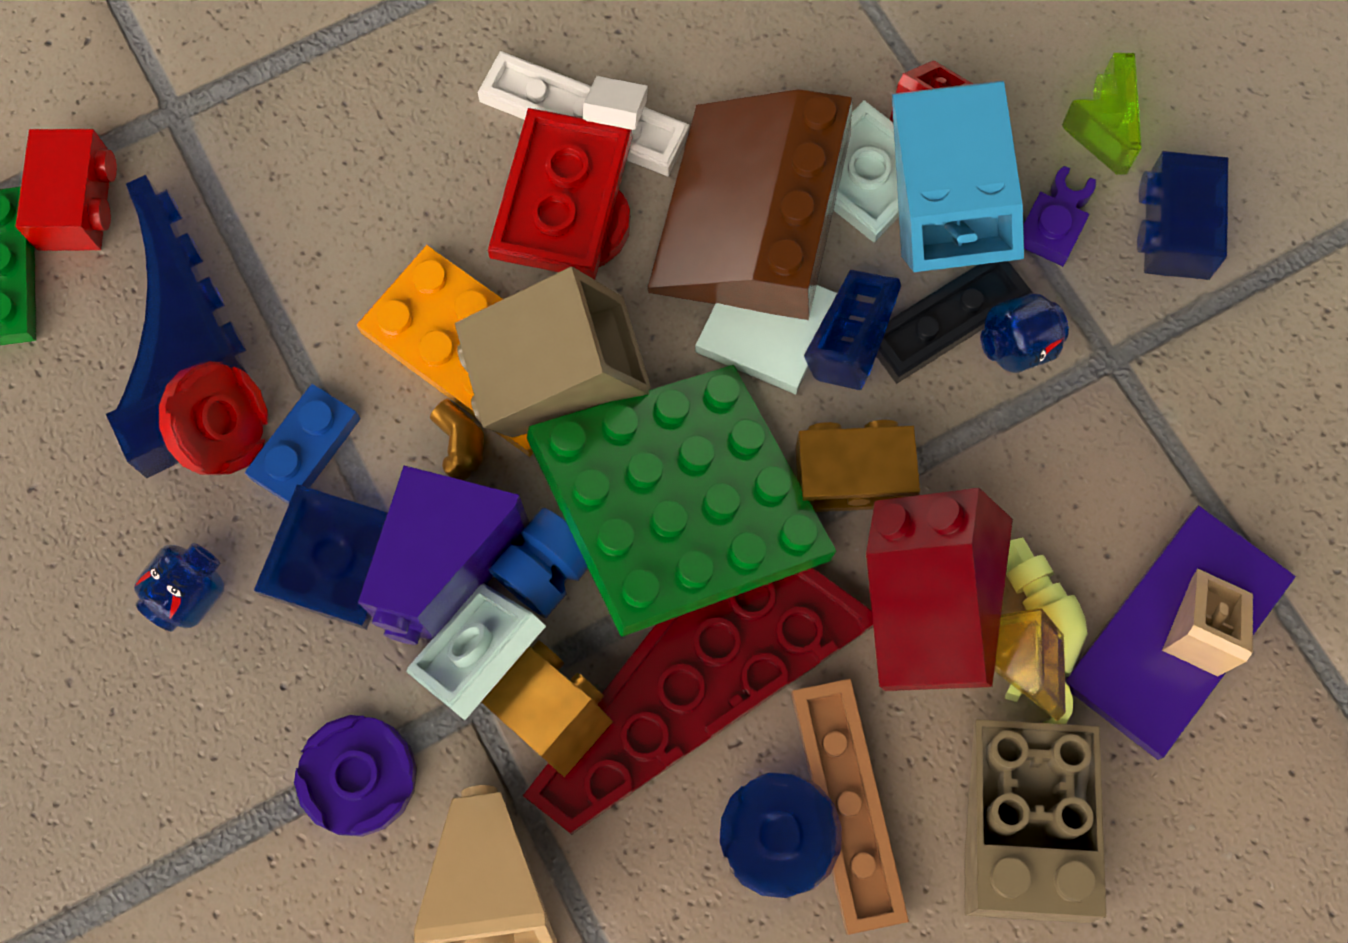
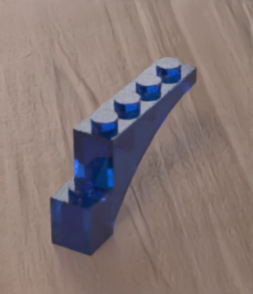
(177, 328)

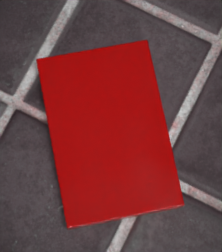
(560, 193)

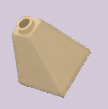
(481, 879)

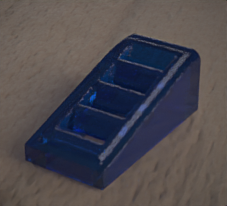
(851, 362)

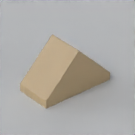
(1212, 625)

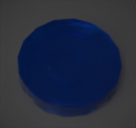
(780, 835)

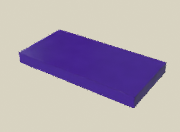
(1125, 670)

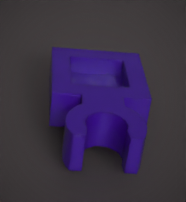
(1057, 219)

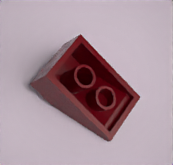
(937, 588)

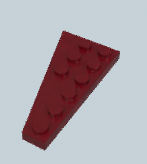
(695, 682)

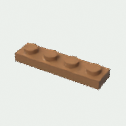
(841, 766)

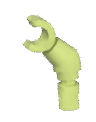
(1032, 577)

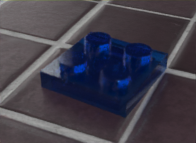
(322, 556)

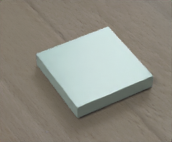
(869, 179)
(763, 343)
(475, 649)

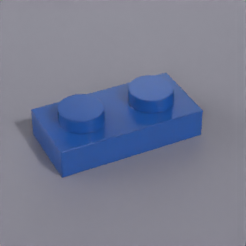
(303, 443)

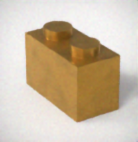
(856, 465)
(547, 709)

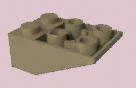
(1035, 823)

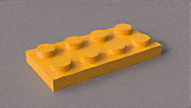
(418, 327)

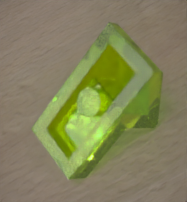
(1111, 121)

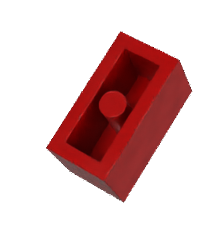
(65, 190)

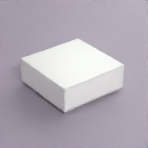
(615, 102)

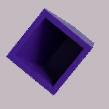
(436, 551)

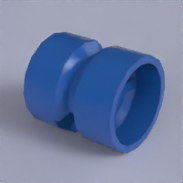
(541, 564)

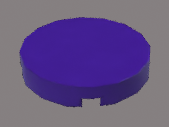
(355, 776)

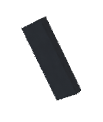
(946, 317)

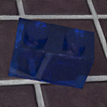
(1184, 215)

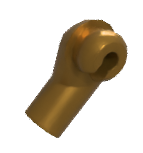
(465, 440)

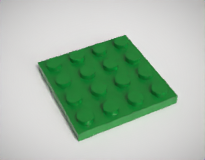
(678, 498)

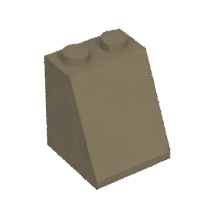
(550, 353)

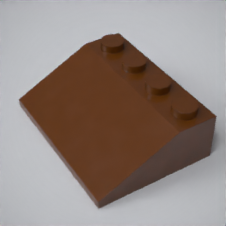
(755, 202)

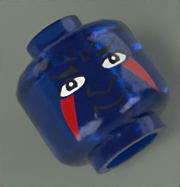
(1024, 332)
(179, 586)

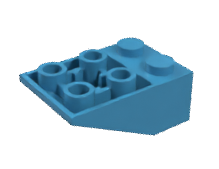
(957, 177)

